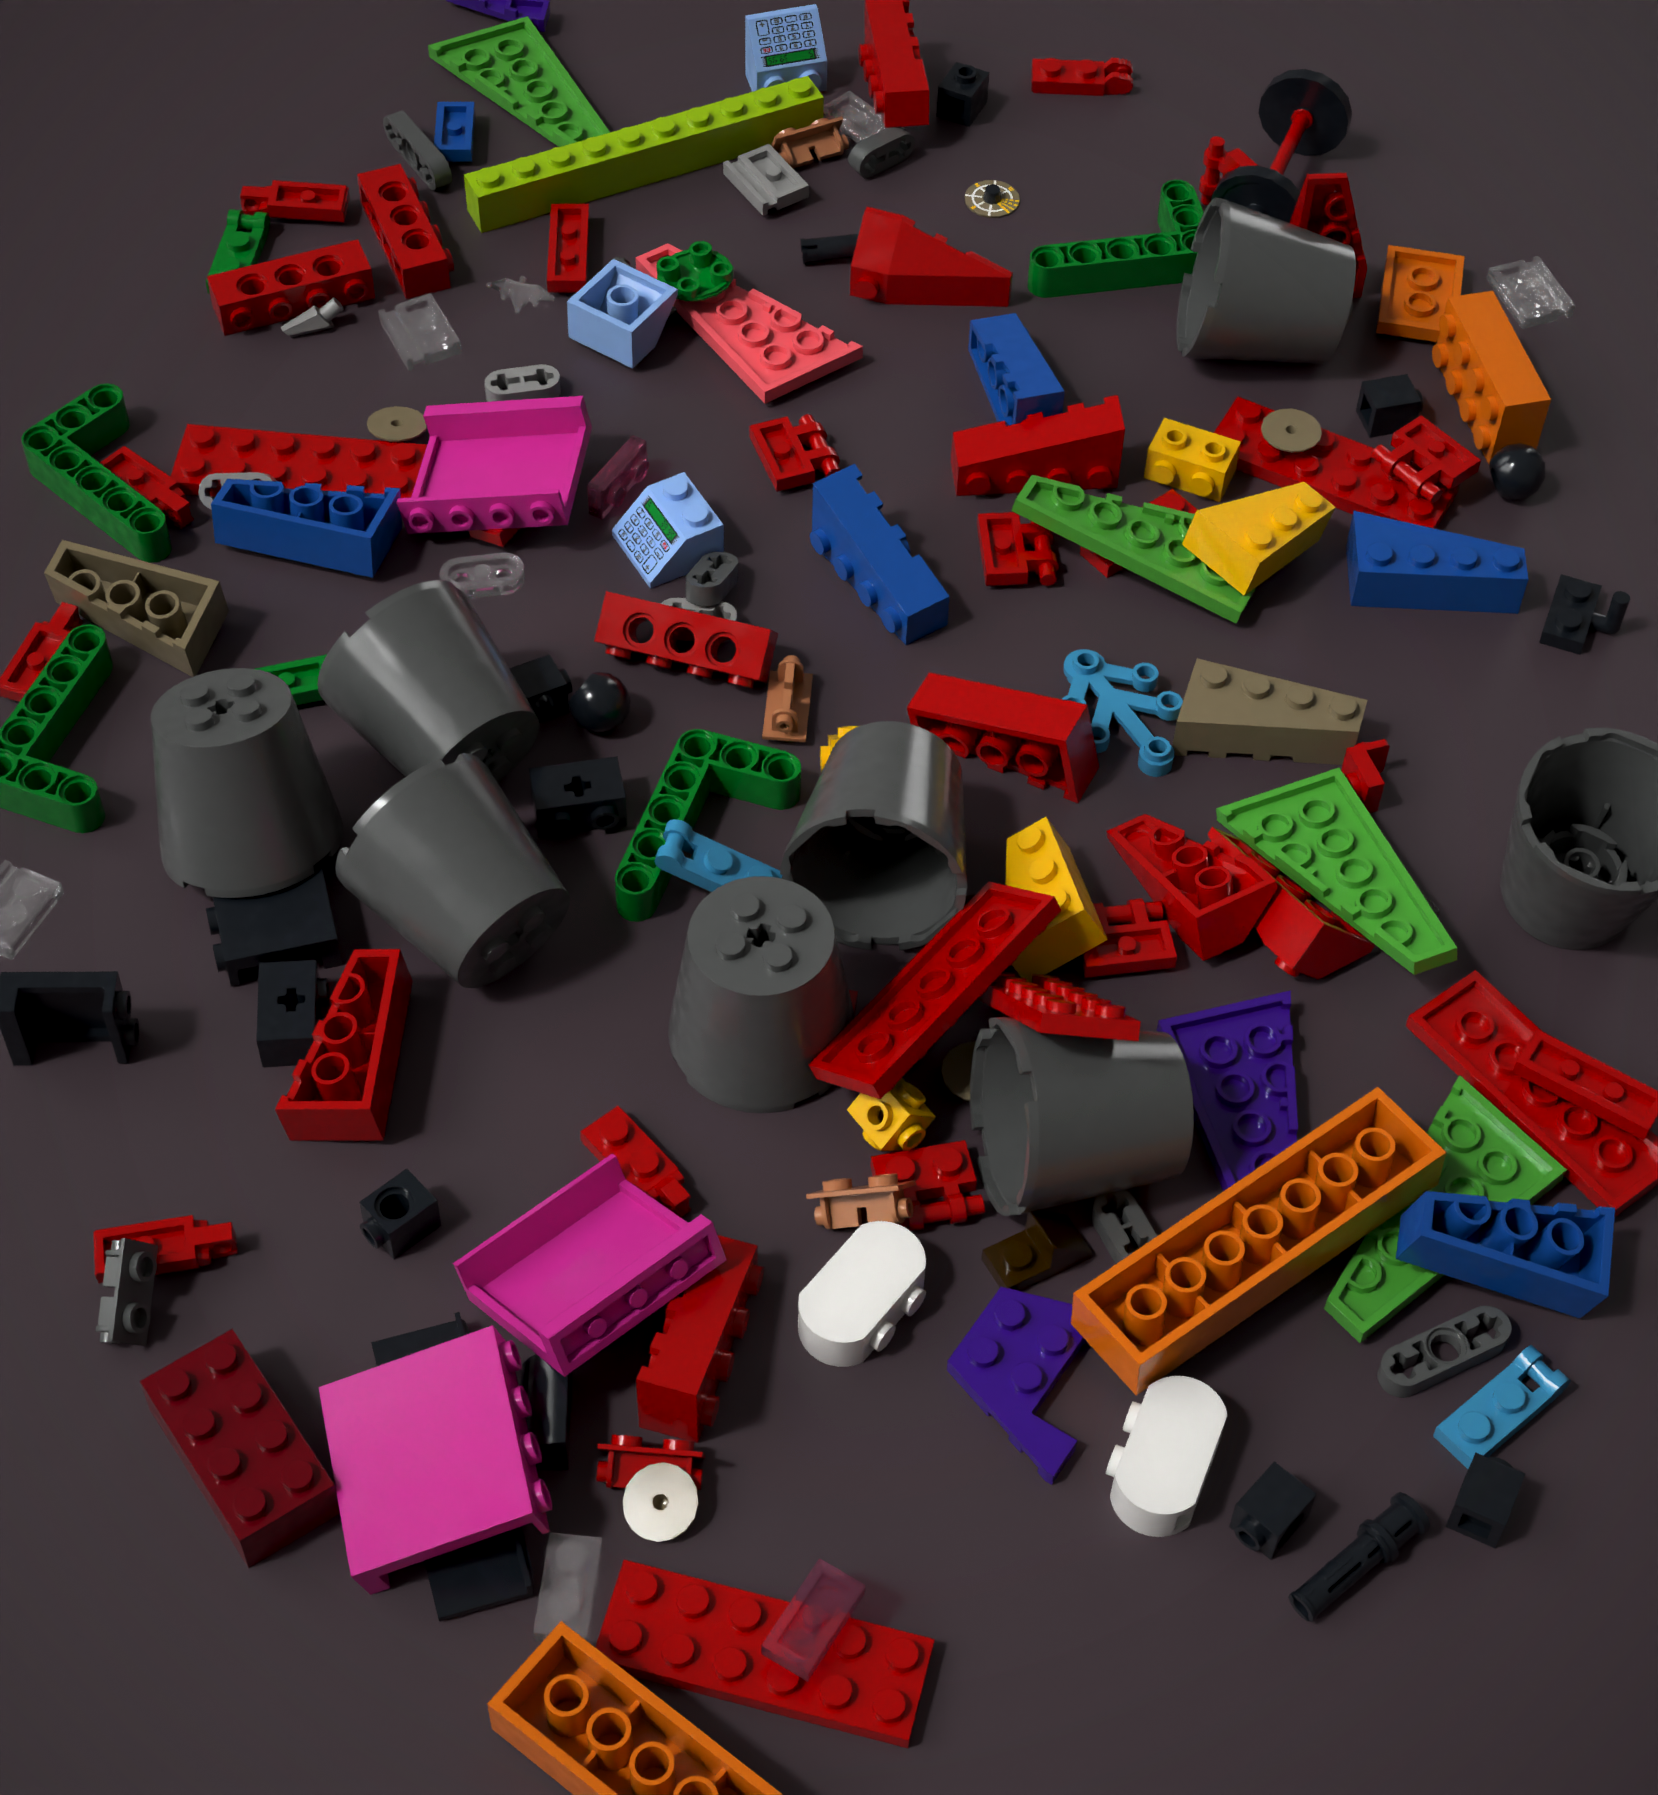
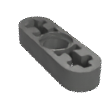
(417, 150)
(1433, 1370)

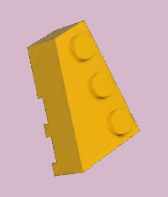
(1258, 533)
(1044, 864)

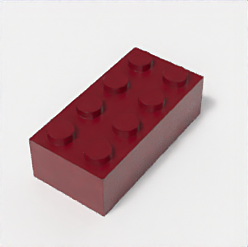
(241, 1447)

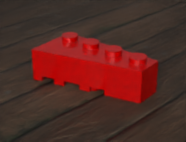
(1068, 447)
(1011, 730)
(351, 1067)

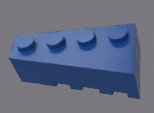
(1013, 369)
(307, 524)
(875, 557)
(1431, 568)
(1514, 1248)

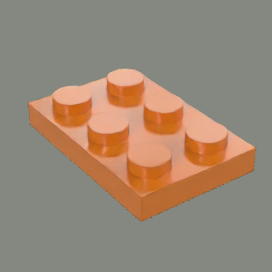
(1417, 291)

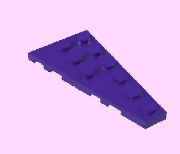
(1240, 1081)

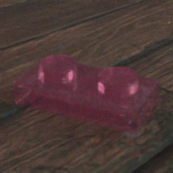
(618, 477)
(813, 1619)

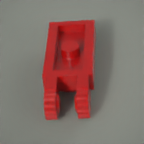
(1081, 77)

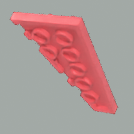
(760, 336)

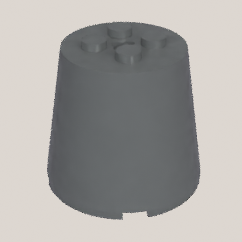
(1263, 290)
(429, 683)
(239, 786)
(884, 837)
(1584, 839)
(455, 871)
(758, 995)
(1076, 1114)

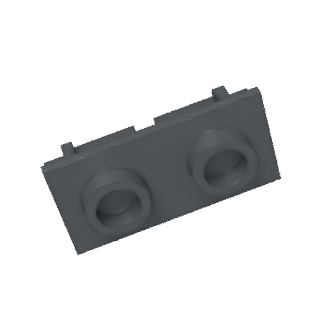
(131, 1271)

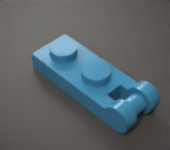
(710, 861)
(1500, 1408)

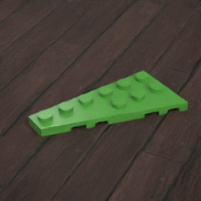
(523, 77)
(1132, 536)
(1339, 855)
(1482, 1158)

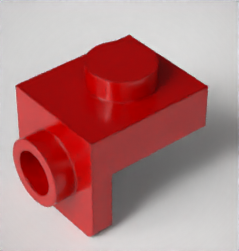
(1362, 770)

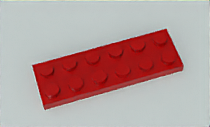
(296, 459)
(1334, 468)
(934, 989)
(1059, 1008)
(1480, 1040)
(711, 1641)

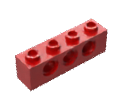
(405, 231)
(290, 286)
(624, 614)

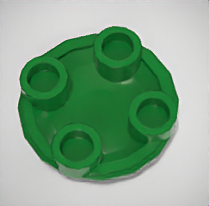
(696, 272)

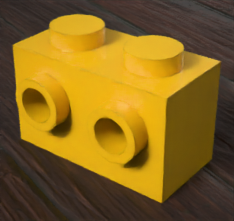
(1192, 459)

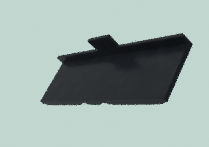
(484, 1571)

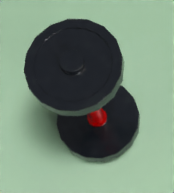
(1303, 116)

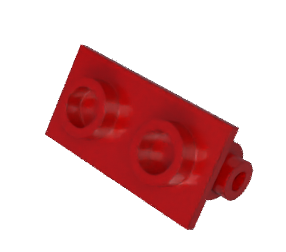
(628, 1457)

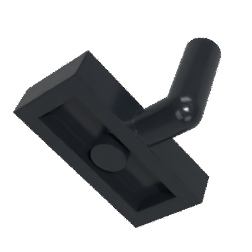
(1574, 614)

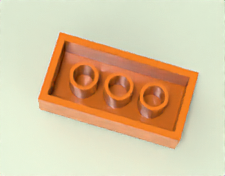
(1490, 374)

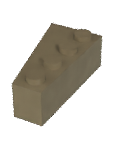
(141, 602)
(1264, 717)

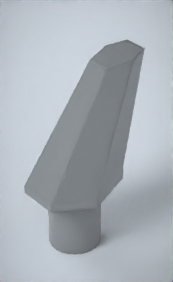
(313, 319)

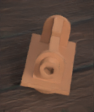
(821, 136)
(788, 702)
(842, 1202)

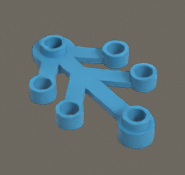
(1088, 670)

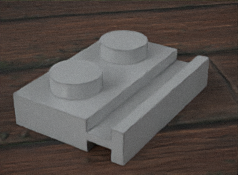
(766, 179)

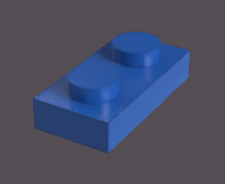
(455, 130)

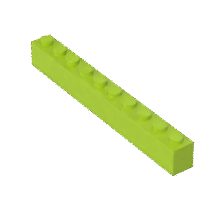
(638, 154)

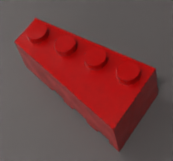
(894, 64)
(695, 1346)

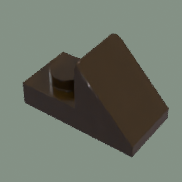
(1037, 1253)

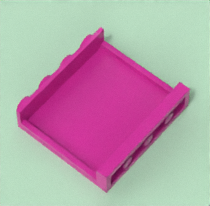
(499, 465)
(587, 1266)
(432, 1454)

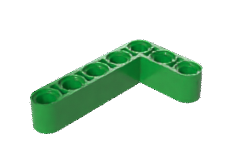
(1126, 260)
(61, 459)
(40, 726)
(697, 766)

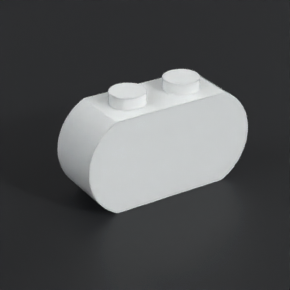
(862, 1294)
(1166, 1455)

